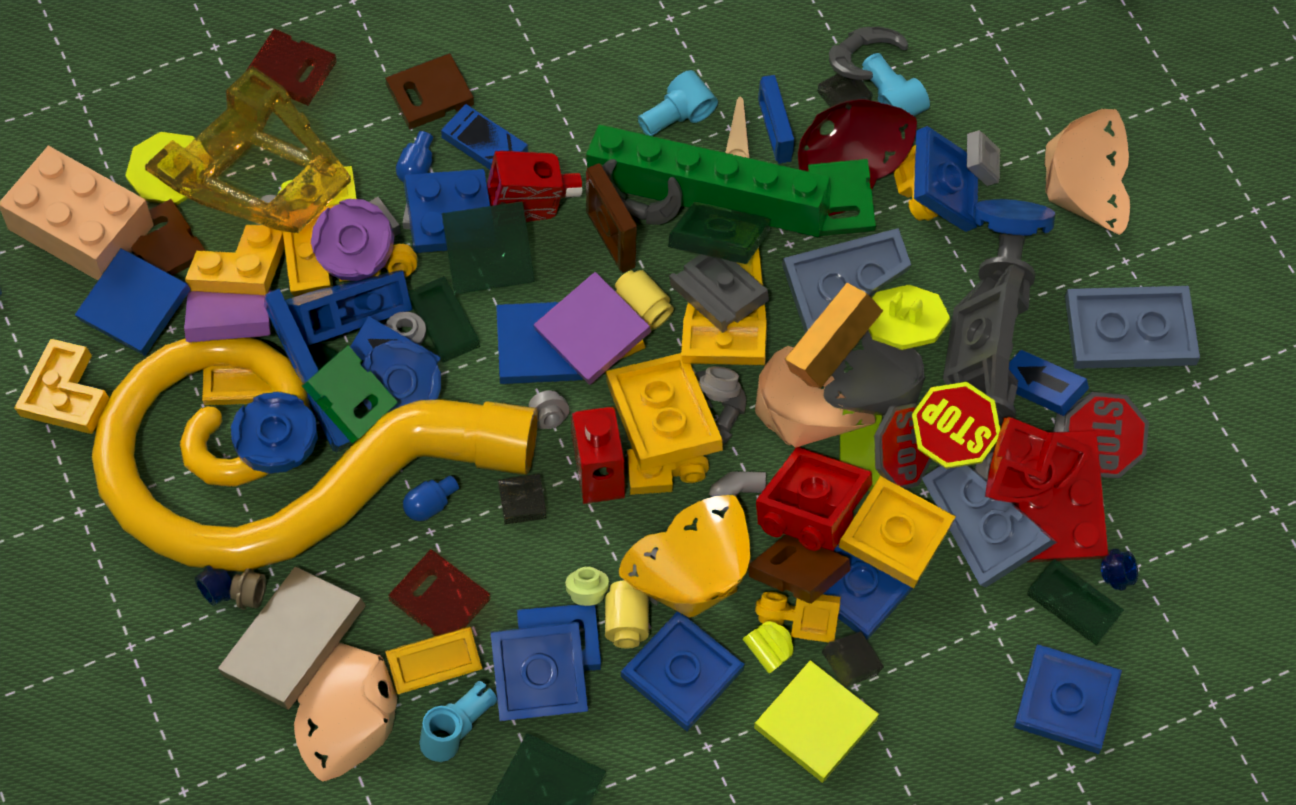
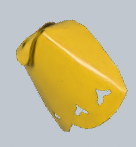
(690, 563)

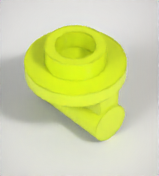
(770, 645)

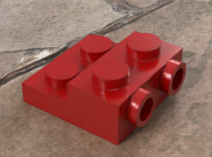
(812, 499)

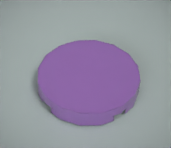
(352, 239)

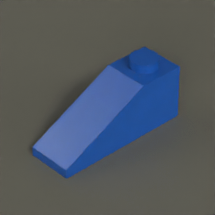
(346, 306)

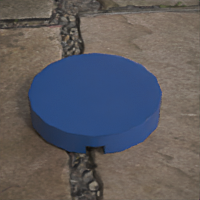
(1014, 216)
(404, 371)
(274, 432)

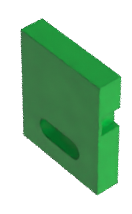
(848, 192)
(342, 386)

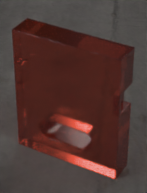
(287, 61)
(447, 603)

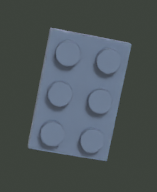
(1132, 327)

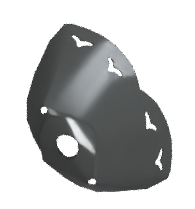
(879, 378)

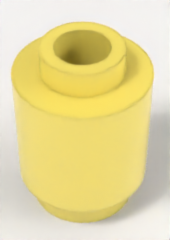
(644, 297)
(626, 615)

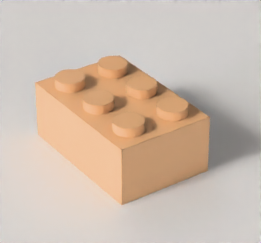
(74, 212)

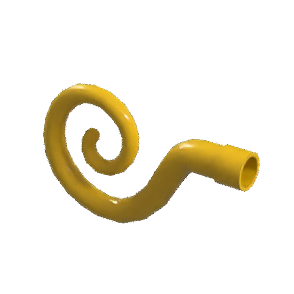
(487, 434)

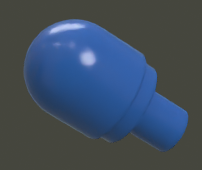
(416, 156)
(428, 498)

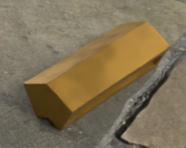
(833, 336)

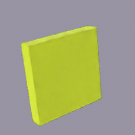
(816, 721)

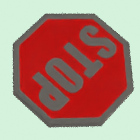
(1119, 428)
(897, 449)

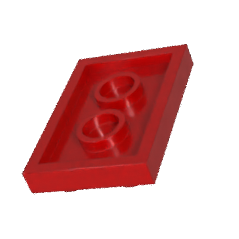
(1075, 512)

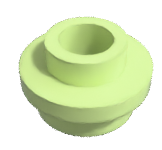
(587, 586)

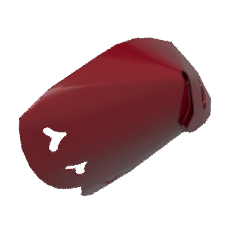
(859, 134)

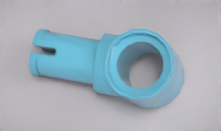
(894, 88)
(685, 98)
(455, 720)

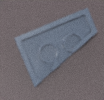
(862, 262)
(988, 532)

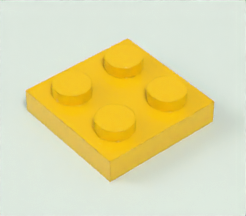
(896, 532)

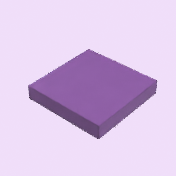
(225, 316)
(592, 328)

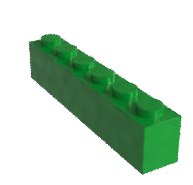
(786, 195)

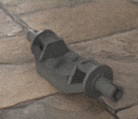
(985, 326)

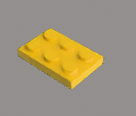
(663, 411)

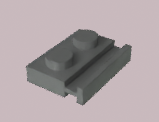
(719, 290)

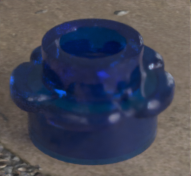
(1119, 569)
(214, 585)

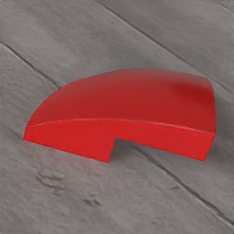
(1031, 462)

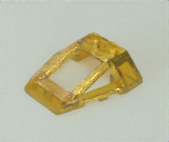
(249, 105)

